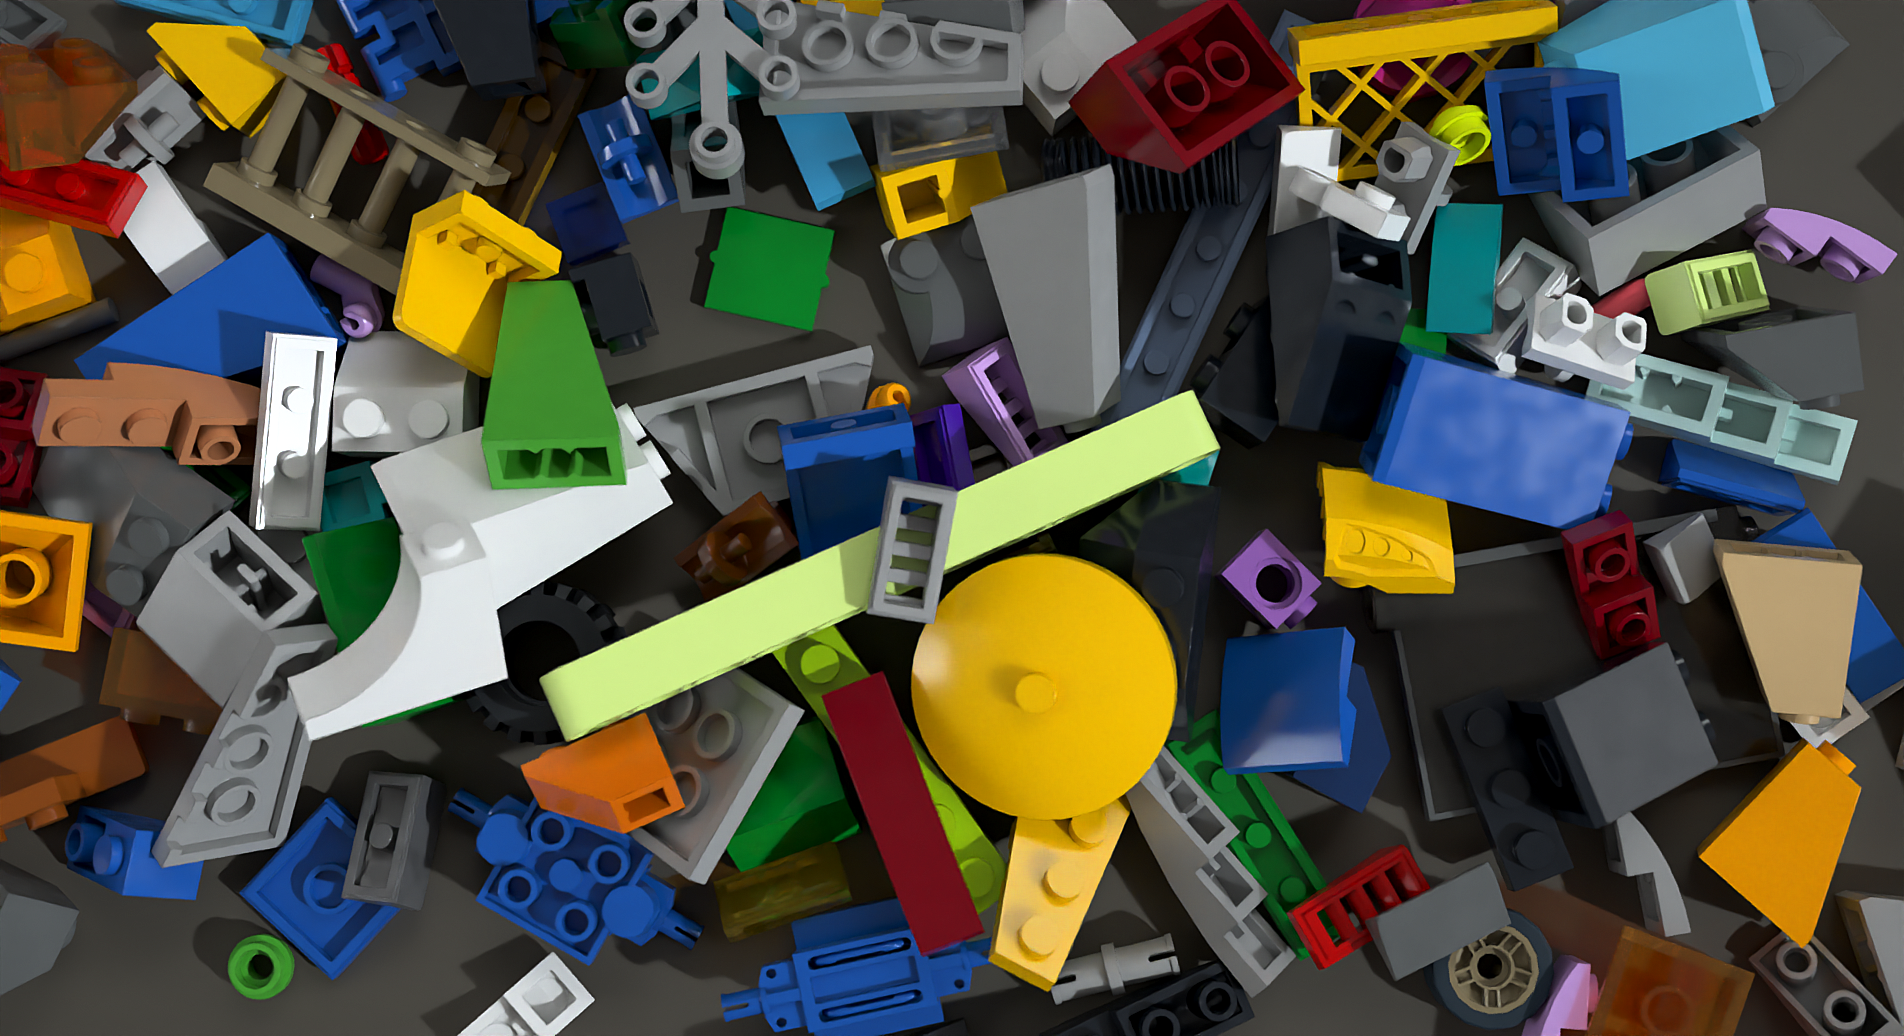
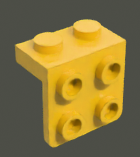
(459, 275)

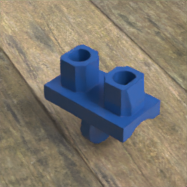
(629, 159)

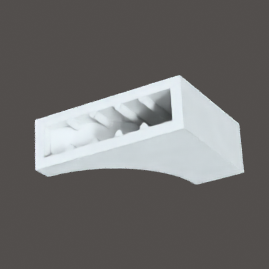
(425, 645)

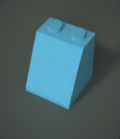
(1678, 65)

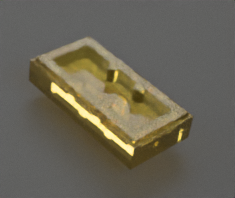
(782, 891)

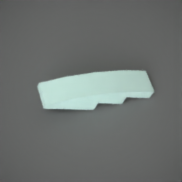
(1733, 418)

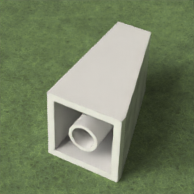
(522, 530)

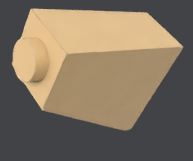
(1794, 621)

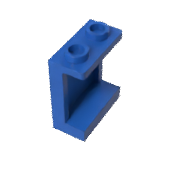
(841, 472)

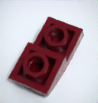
(18, 447)
(1608, 584)

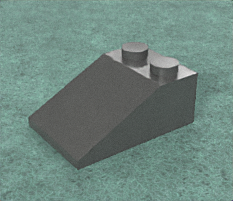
(138, 508)

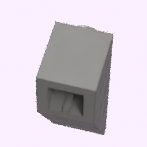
(1821, 990)

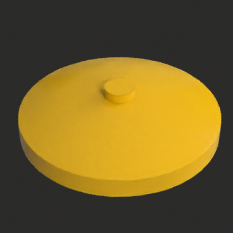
(1044, 686)

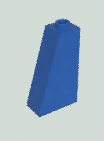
(223, 318)

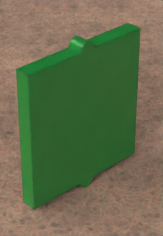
(769, 269)

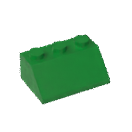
(355, 579)

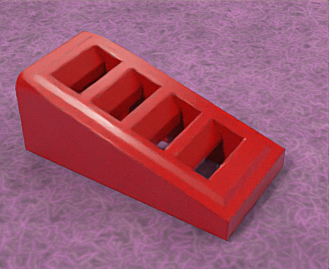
(1392, 879)

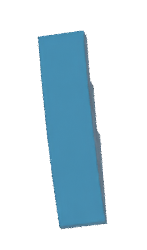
(819, 143)

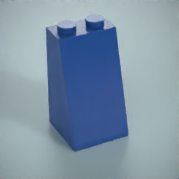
(1494, 439)

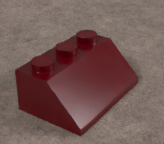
(1186, 88)

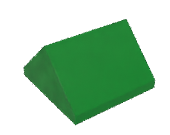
(798, 803)

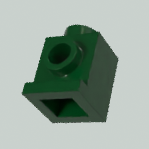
(595, 34)

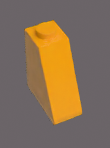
(1788, 837)

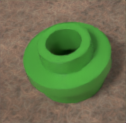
(242, 970)

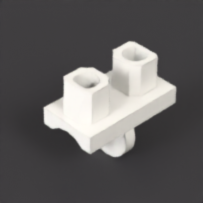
(1580, 342)

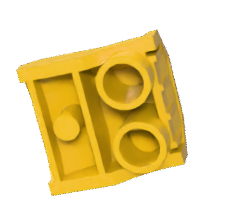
(1383, 534)

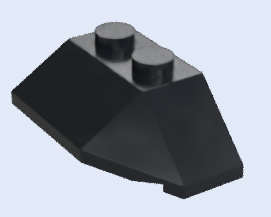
(1165, 552)

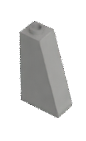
(1059, 292)

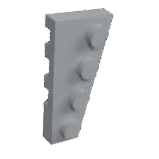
(892, 64)
(253, 760)

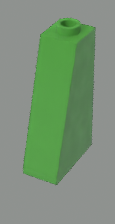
(548, 398)

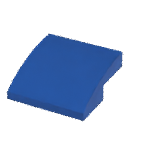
(1557, 132)
(1287, 701)

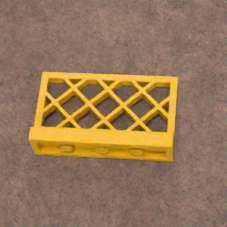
(1407, 37)

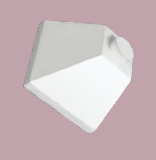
(1062, 50)

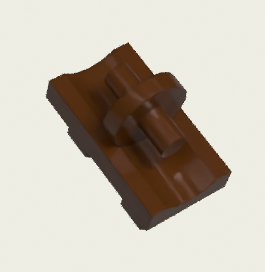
(738, 547)

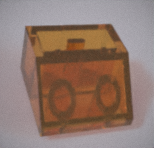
(58, 101)

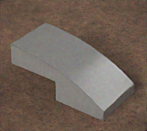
(1634, 852)

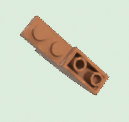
(152, 406)

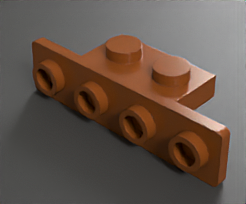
(49, 778)

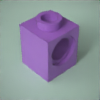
(1241, 573)

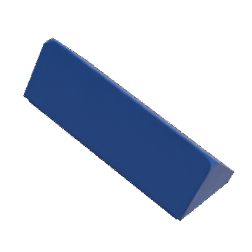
(1730, 479)

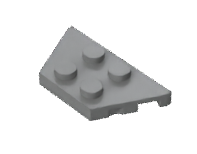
(730, 432)

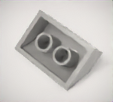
(1672, 205)

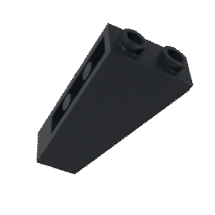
(496, 45)

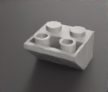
(220, 601)

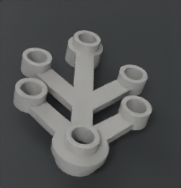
(711, 39)

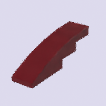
(902, 814)

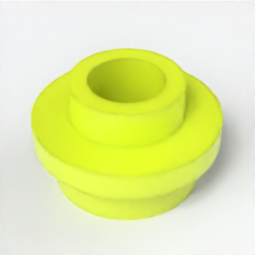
(1464, 129)

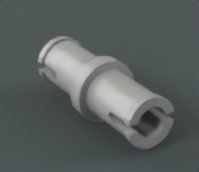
(1116, 968)

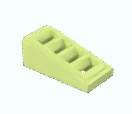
(1703, 294)

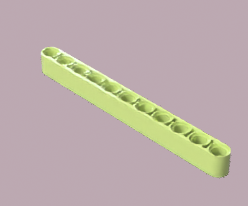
(838, 580)

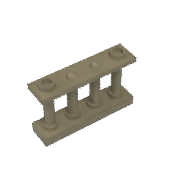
(306, 211)

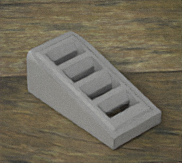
(918, 492)

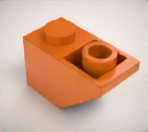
(607, 778)

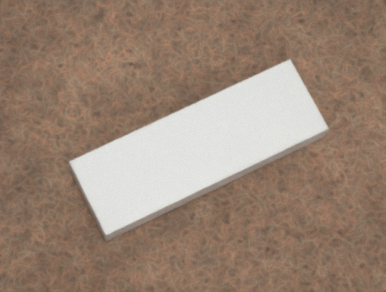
(292, 431)

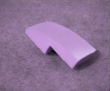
(1798, 235)
(1569, 999)

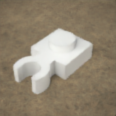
(1363, 208)

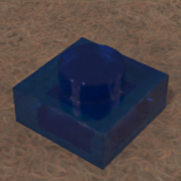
(587, 224)

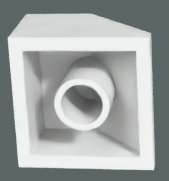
(399, 397)

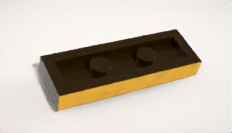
(531, 135)

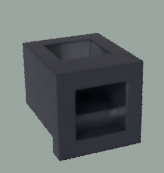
(616, 303)

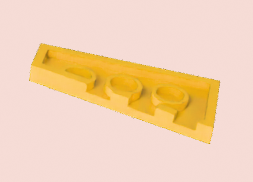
(1049, 888)

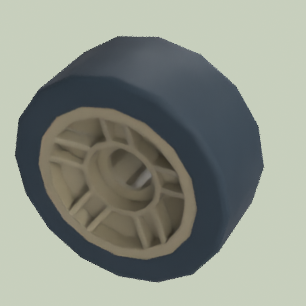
(1517, 983)

